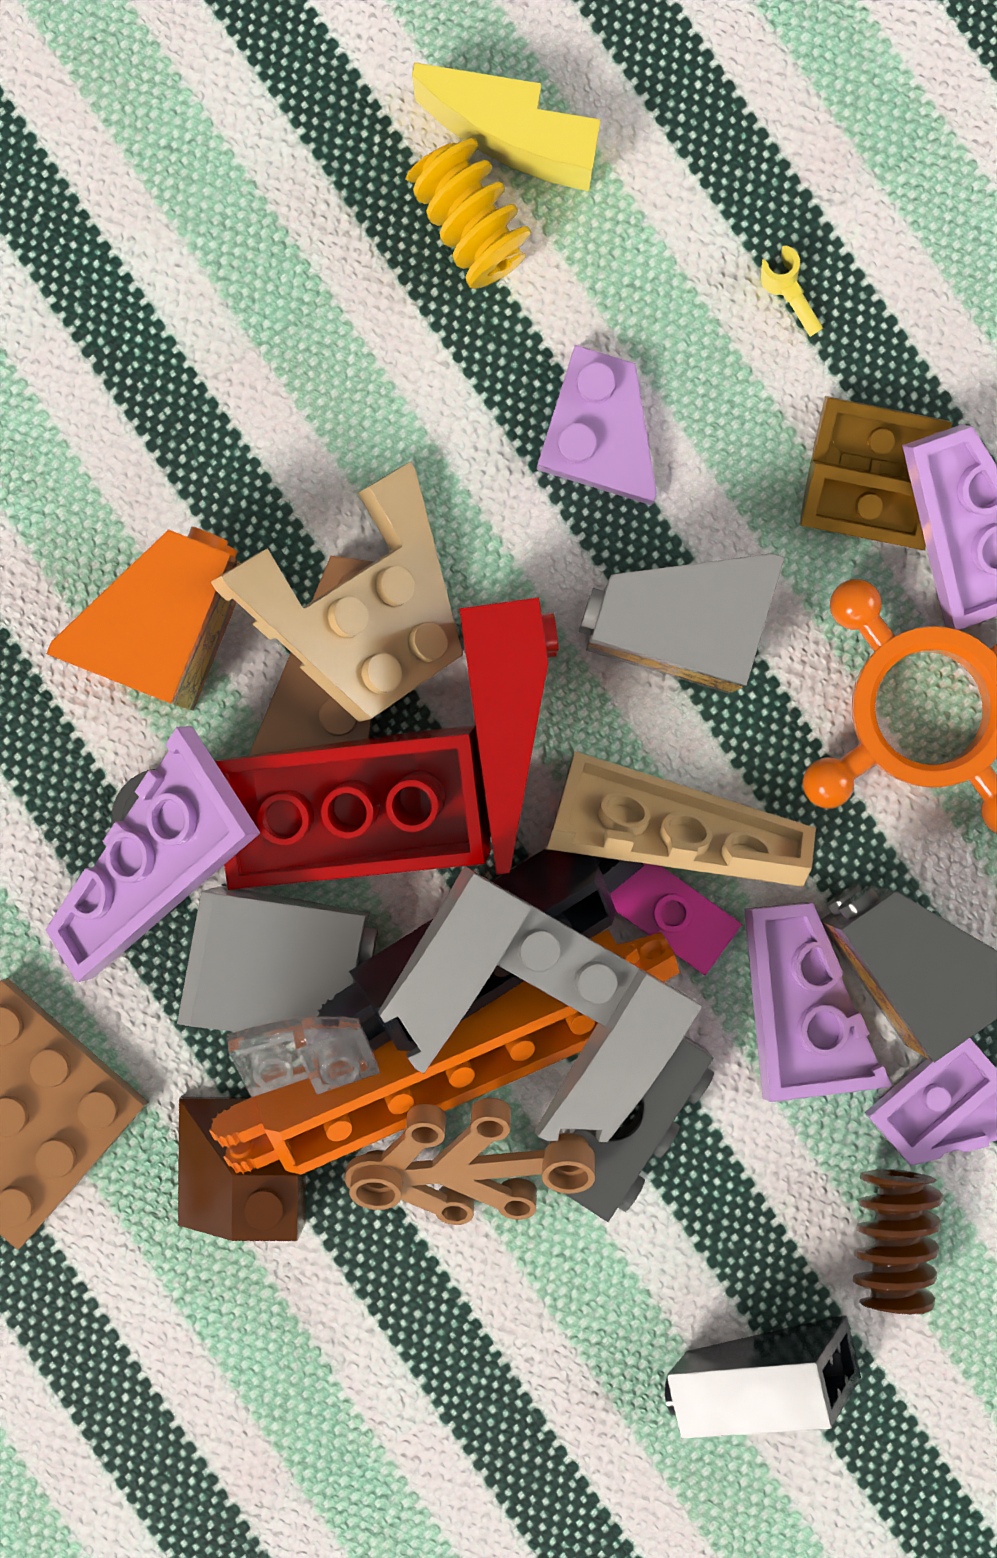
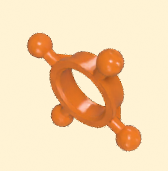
(831, 780)

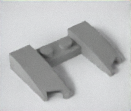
(487, 927)

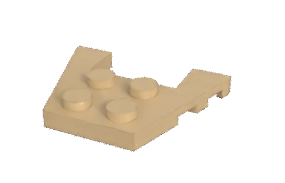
(376, 629)

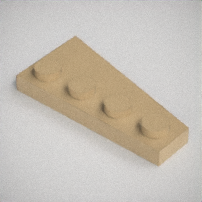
(666, 824)

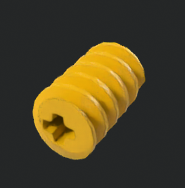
(468, 212)

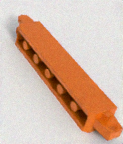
(484, 1052)

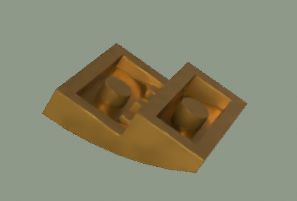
(861, 475)

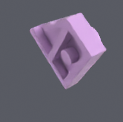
(600, 428)
(941, 1107)

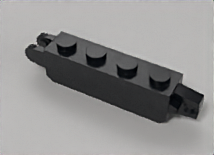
(559, 883)

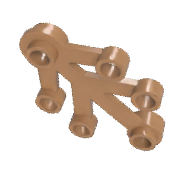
(386, 1177)

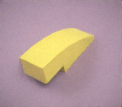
(509, 123)

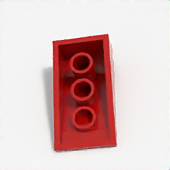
(507, 676)
(361, 808)

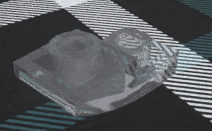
(288, 1051)

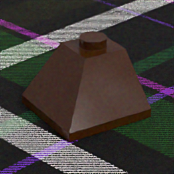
(229, 1205)

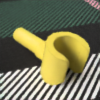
(788, 286)

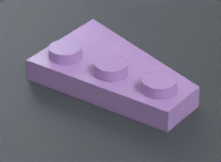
(958, 517)
(804, 1017)

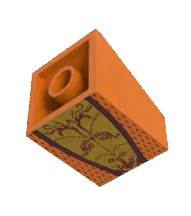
(157, 620)

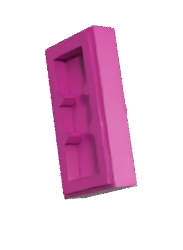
(689, 921)

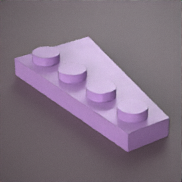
(154, 858)

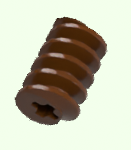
(900, 1241)

